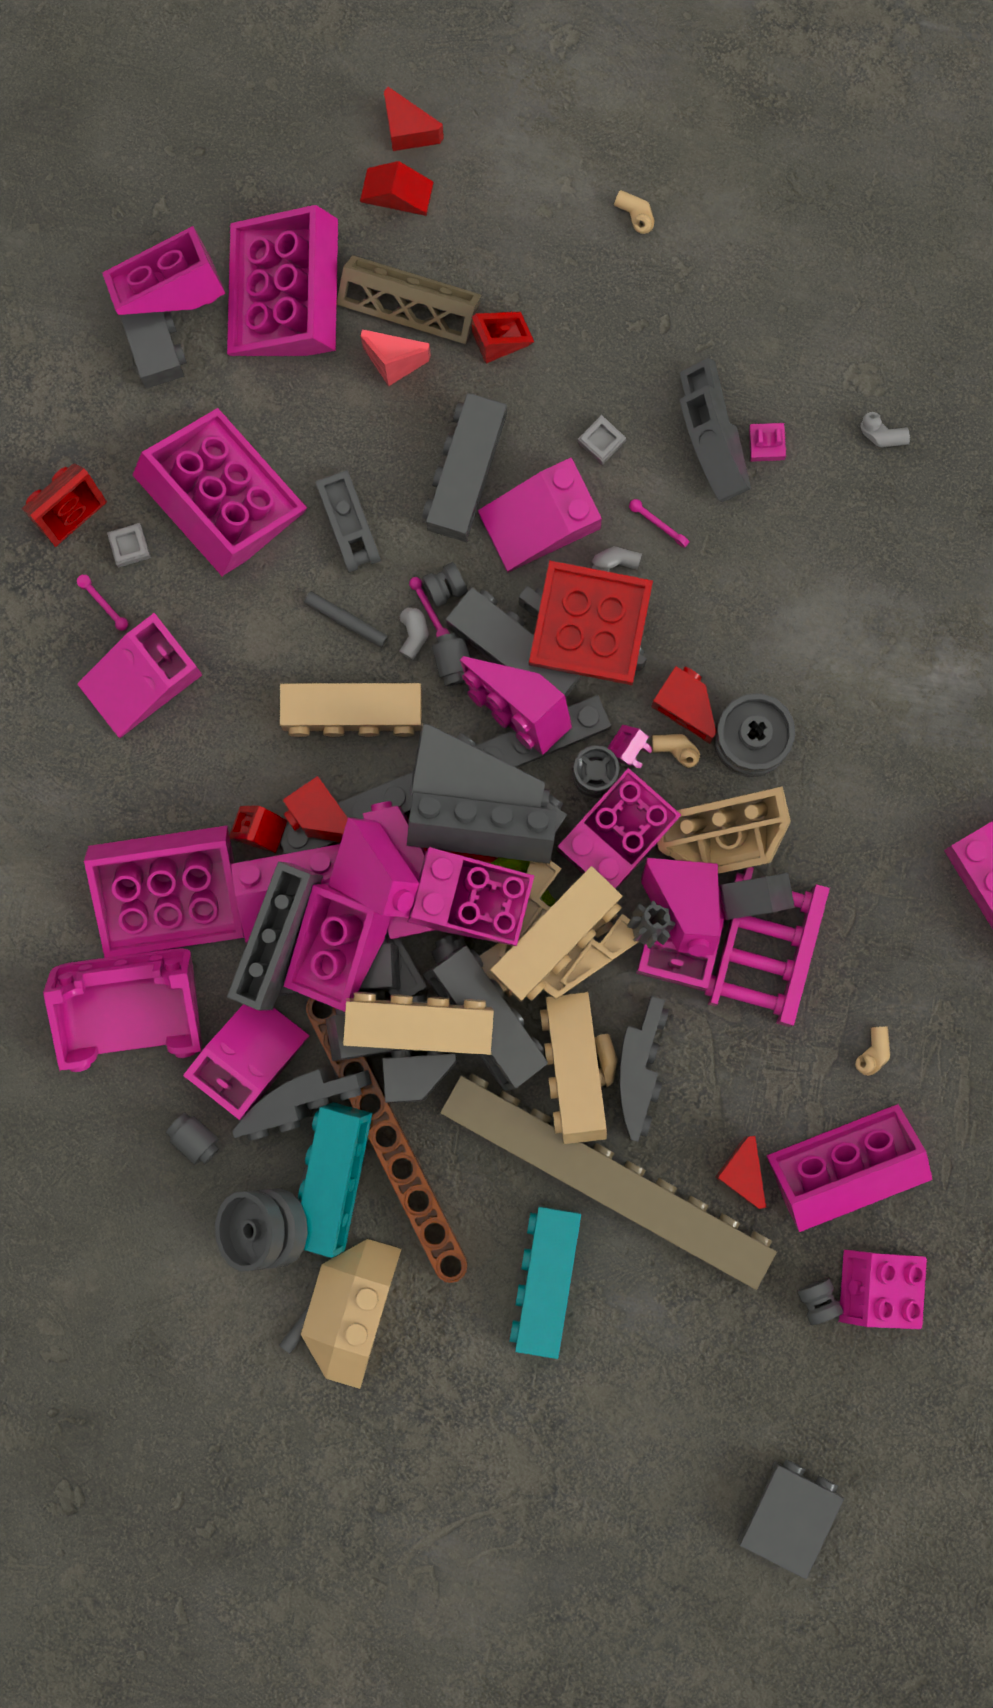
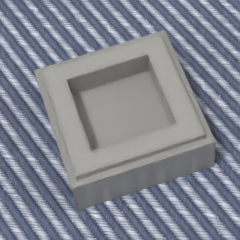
(601, 440)
(128, 545)

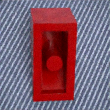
(686, 703)
(315, 812)

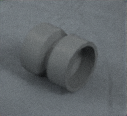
(595, 771)

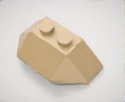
(730, 831)
(349, 1309)

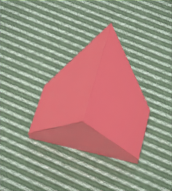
(394, 355)

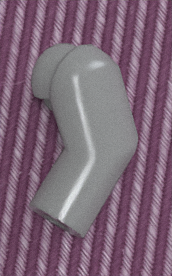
(882, 436)
(616, 556)
(417, 631)

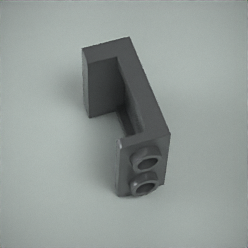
(792, 1518)

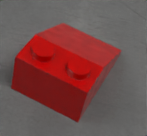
(64, 503)

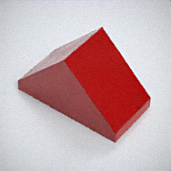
(409, 124)
(397, 188)
(500, 334)
(258, 828)
(743, 1173)

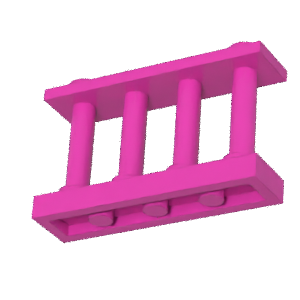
(792, 971)

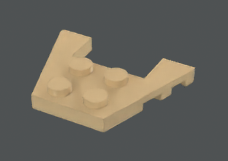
(585, 960)

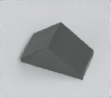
(757, 896)

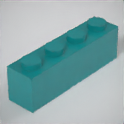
(333, 1176)
(547, 1282)

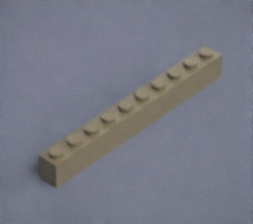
(609, 1182)

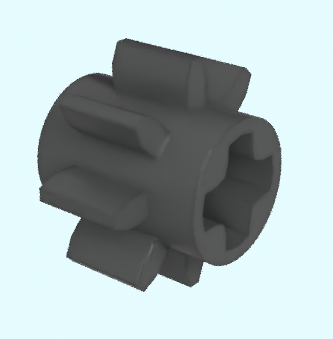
(651, 924)

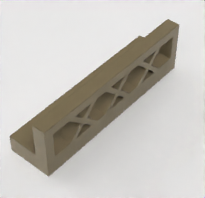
(410, 287)

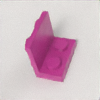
(882, 1290)

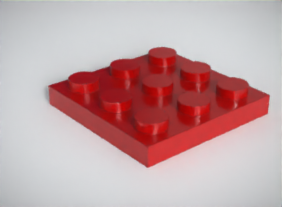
(590, 622)

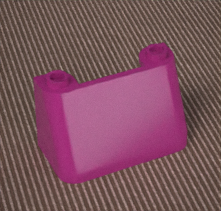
(123, 1006)

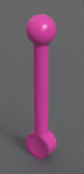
(636, 506)
(84, 582)
(416, 584)

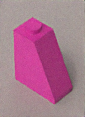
(373, 870)
(692, 900)

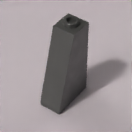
(462, 771)

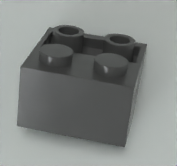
(415, 1077)

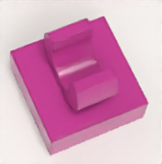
(767, 442)
(628, 744)

